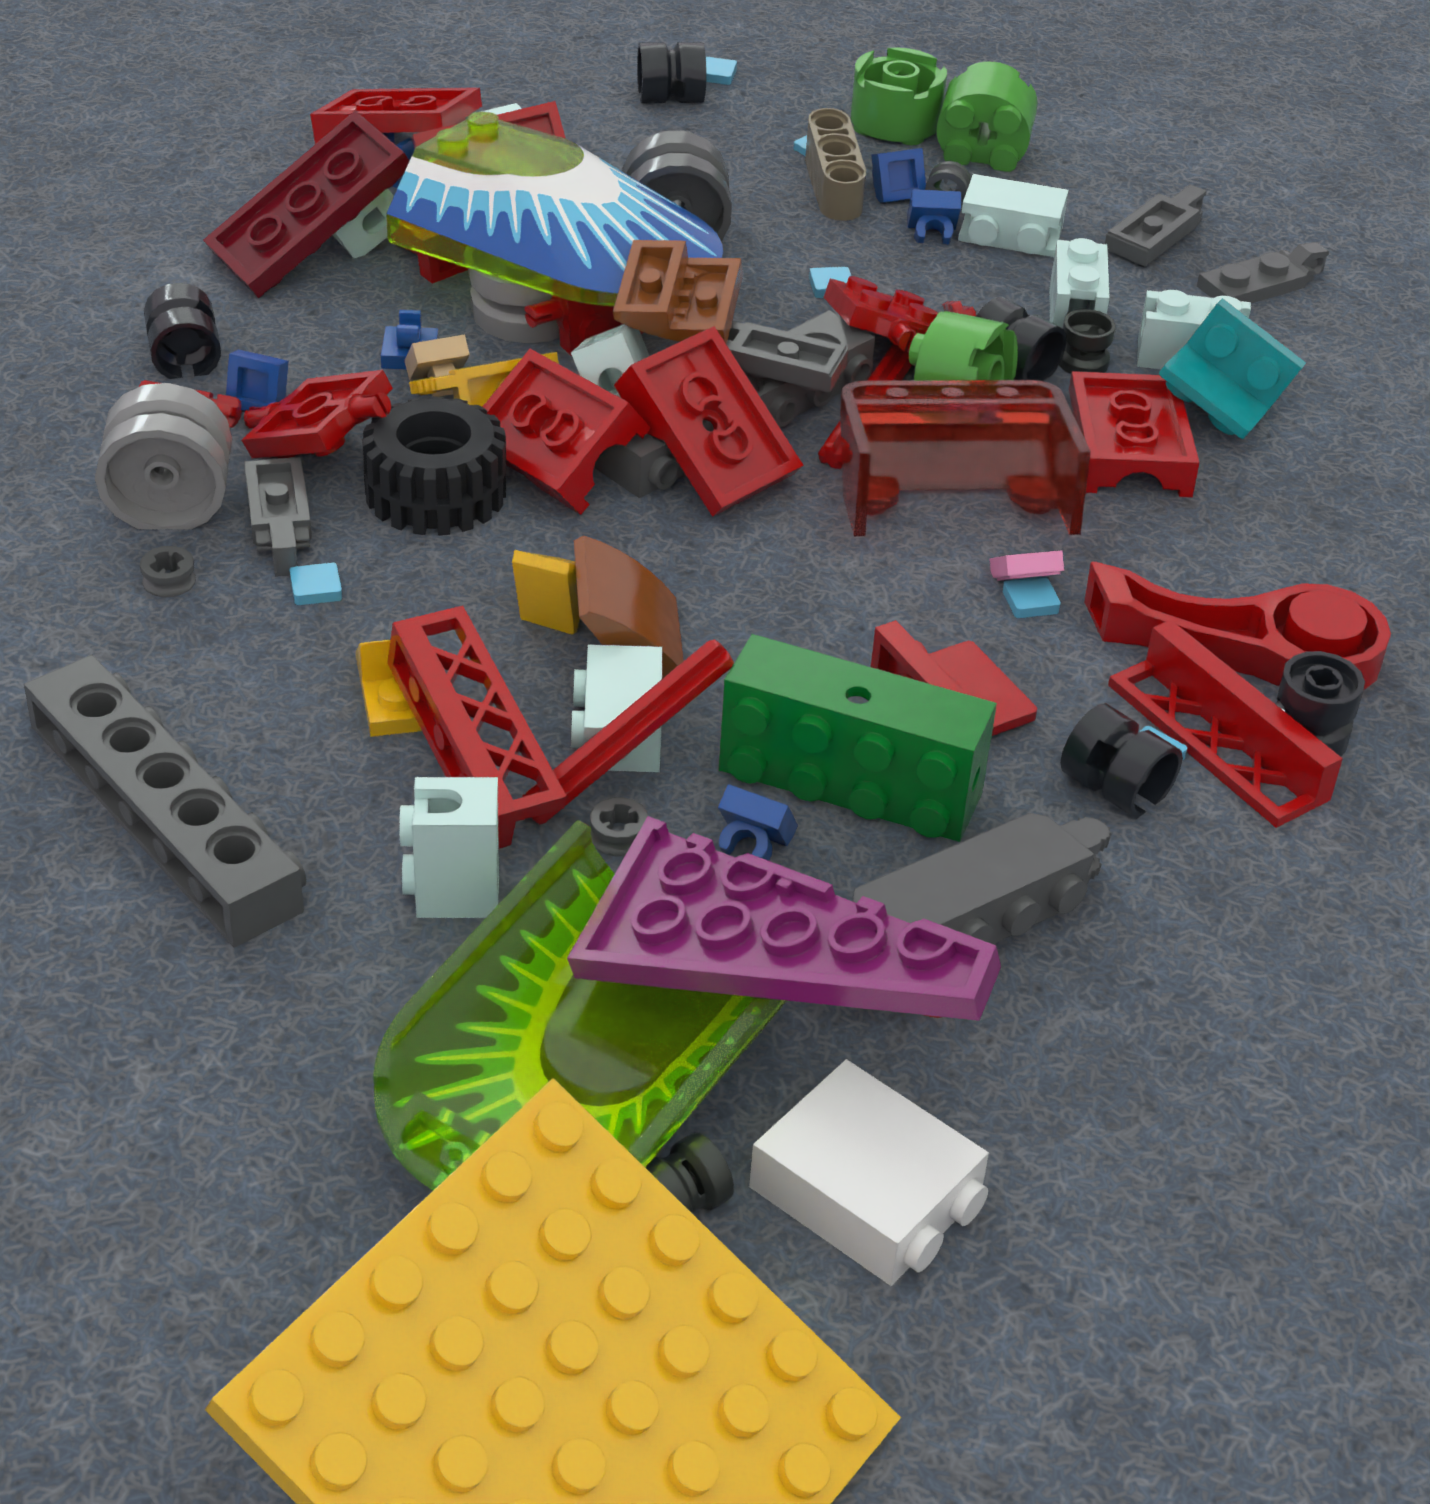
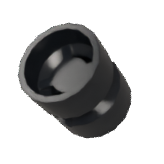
(671, 72)
(181, 330)
(1038, 340)
(1322, 696)
(1114, 755)

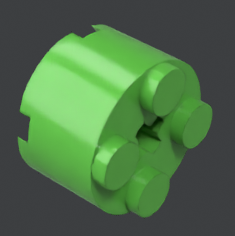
(898, 95)
(987, 116)
(964, 349)

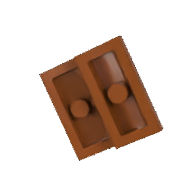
(677, 294)
(625, 601)

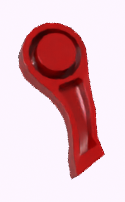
(1245, 633)

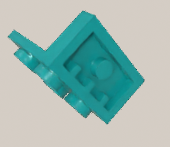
(1231, 370)

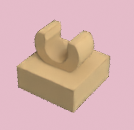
(436, 359)

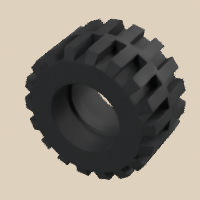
(434, 465)

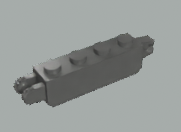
(998, 879)

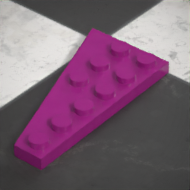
(761, 930)

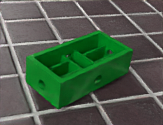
(901, 757)

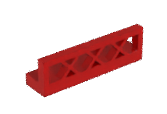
(446, 714)
(1242, 715)

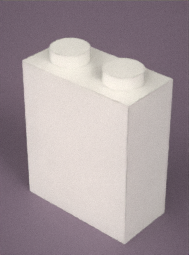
(870, 1172)

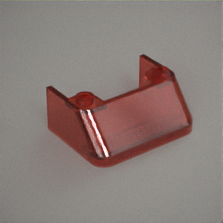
(961, 439)

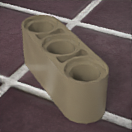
(835, 164)

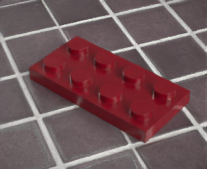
(307, 203)

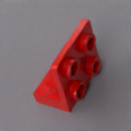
(956, 668)

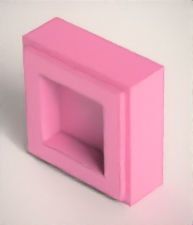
(1027, 565)

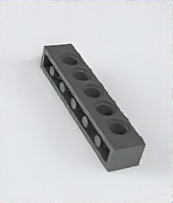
(650, 465)
(167, 800)

